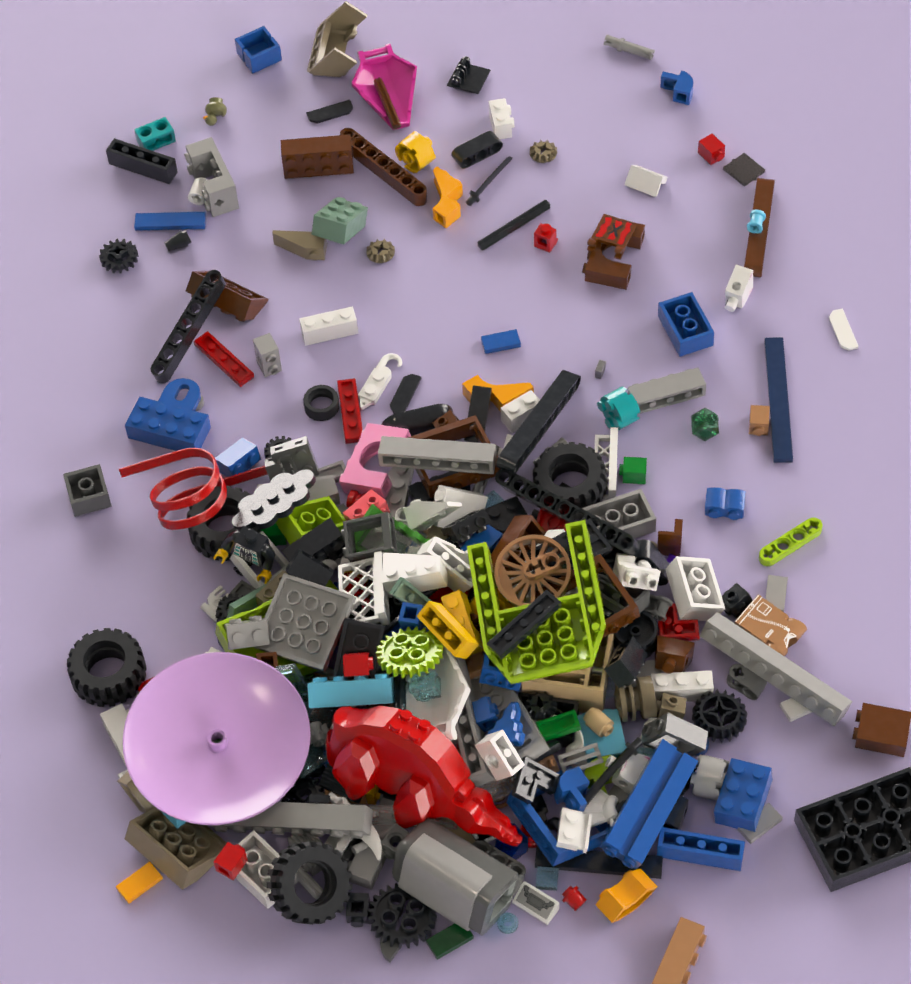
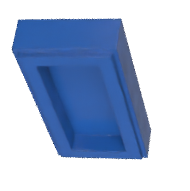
(500, 341)

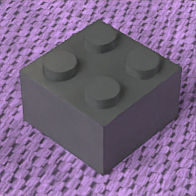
(87, 490)

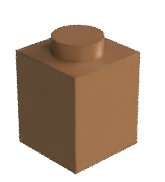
(759, 420)

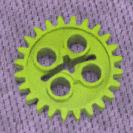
(409, 652)

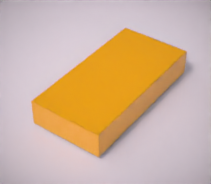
(139, 882)

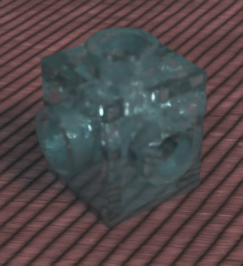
(426, 686)

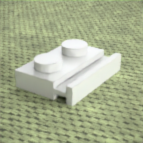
(574, 830)

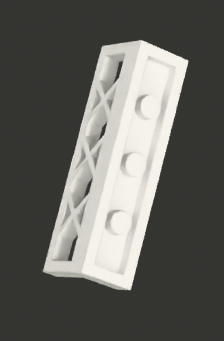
(612, 463)

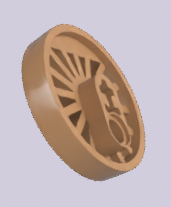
(523, 574)

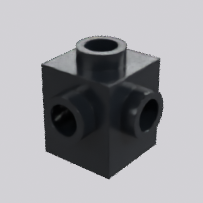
(736, 600)

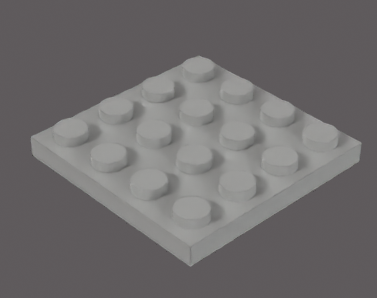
(306, 621)

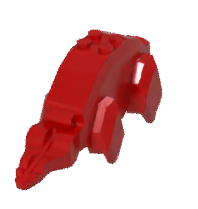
(415, 763)

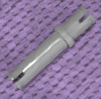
(622, 45)

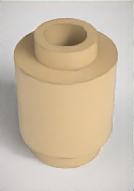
(598, 722)

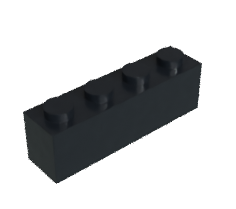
(141, 161)

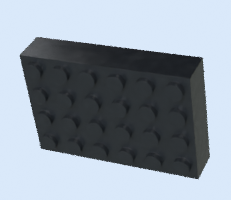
(859, 830)

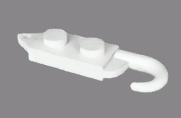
(377, 381)

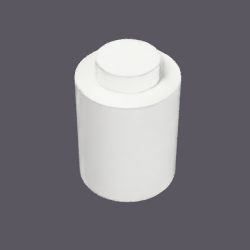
(195, 195)

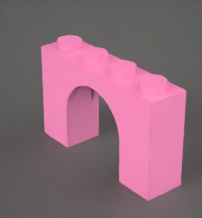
(355, 474)

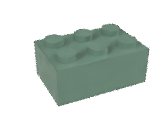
(339, 220)

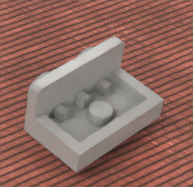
(247, 633)

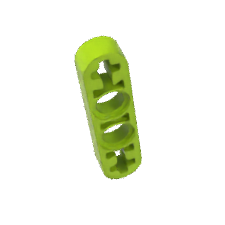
(792, 543)

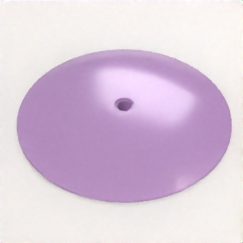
(208, 699)

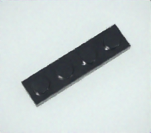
(524, 624)

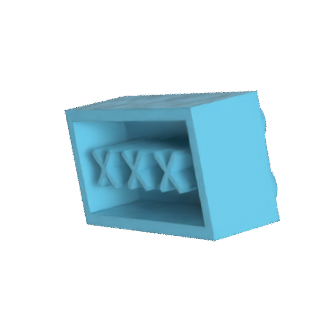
(351, 692)

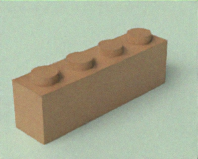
(681, 953)

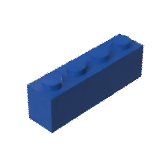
(701, 849)

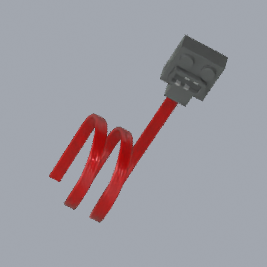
(285, 458)

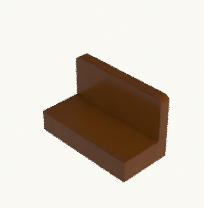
(670, 542)

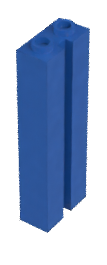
(648, 805)

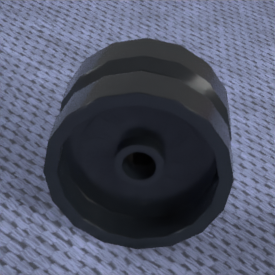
(643, 629)

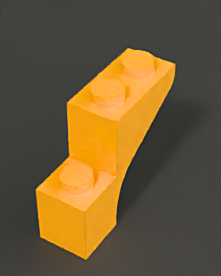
(449, 191)
(500, 394)

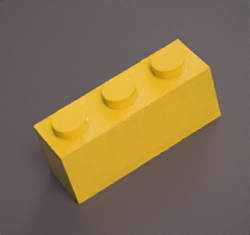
(447, 630)

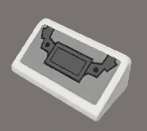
(536, 903)

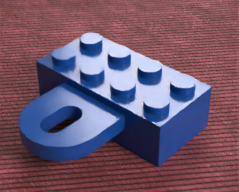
(170, 421)

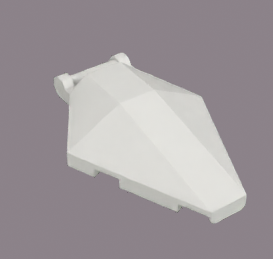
(443, 711)

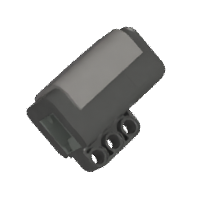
(457, 878)

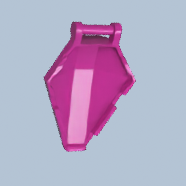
(397, 76)

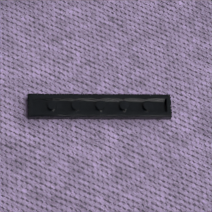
(601, 863)

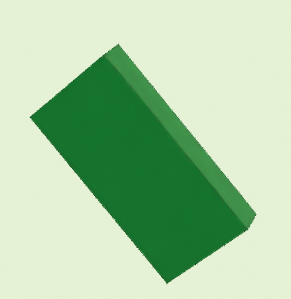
(559, 725)

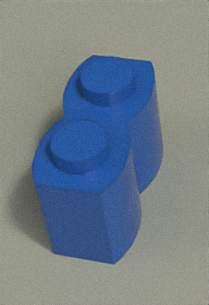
(725, 503)

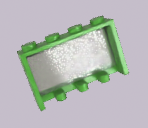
(407, 540)

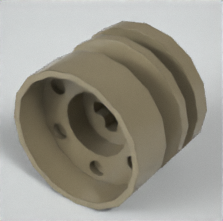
(637, 698)

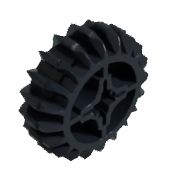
(729, 710)

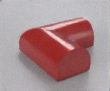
(678, 629)

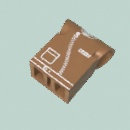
(771, 625)

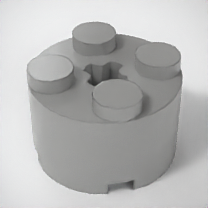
(709, 776)

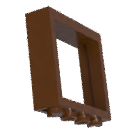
(454, 432)
(620, 618)

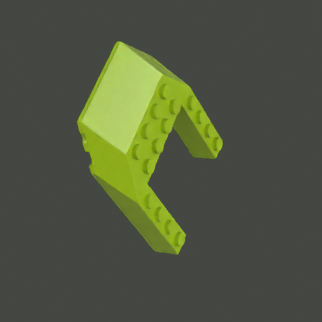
(566, 638)

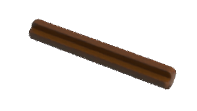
(387, 103)

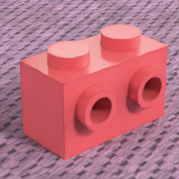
(361, 506)

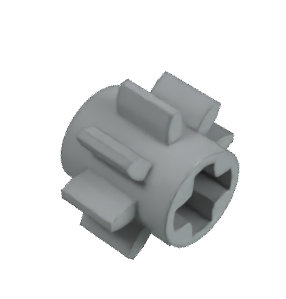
(318, 733)

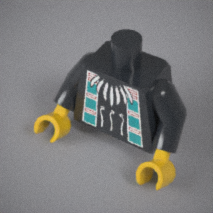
(250, 547)

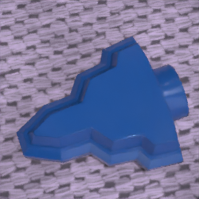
(511, 724)

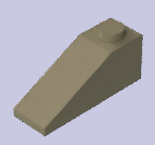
(301, 244)

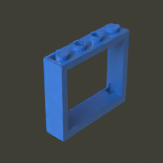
(544, 837)

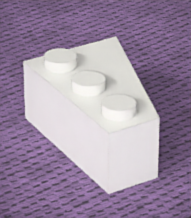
(455, 561)
(421, 571)

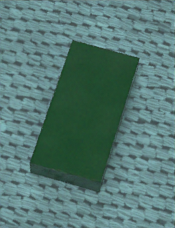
(448, 940)

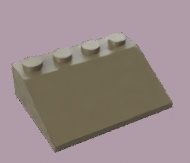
(180, 852)

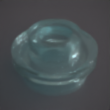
(507, 917)

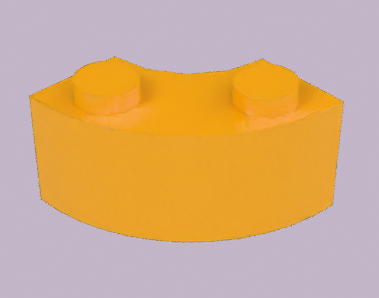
(626, 895)

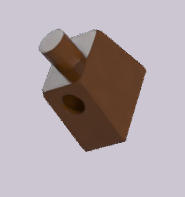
(673, 654)

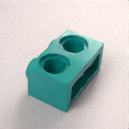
(155, 134)

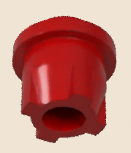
(573, 897)

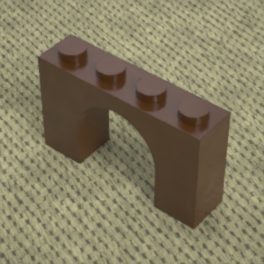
(608, 272)

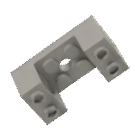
(204, 162)

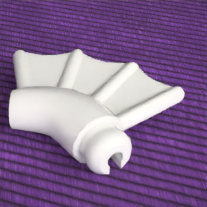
(602, 809)

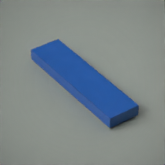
(170, 221)

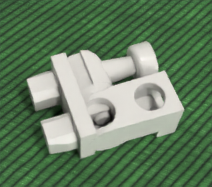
(635, 575)

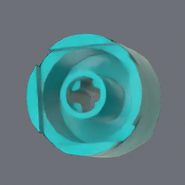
(619, 408)

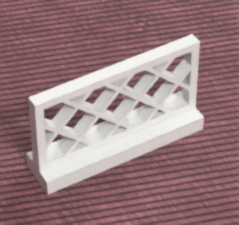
(380, 602)

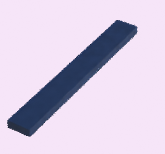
(778, 400)

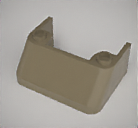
(331, 39)

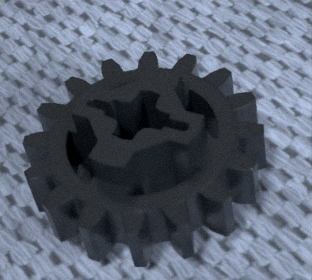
(118, 255)

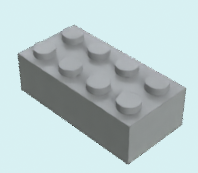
(627, 512)

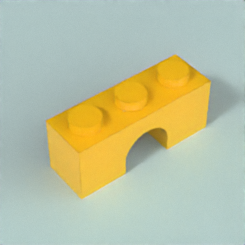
(459, 607)

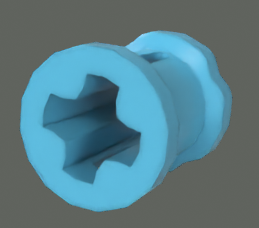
(755, 224)

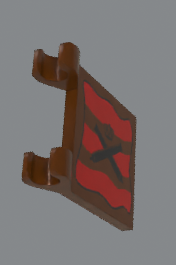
(612, 232)

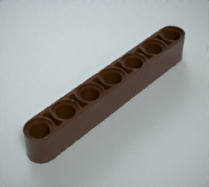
(386, 169)
(757, 242)

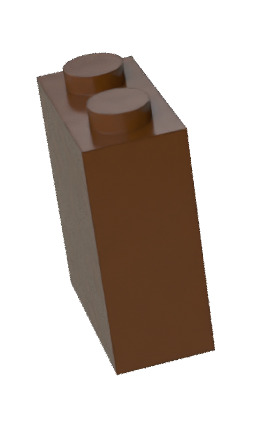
(882, 729)

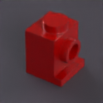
(548, 233)

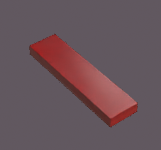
(223, 359)
(350, 410)

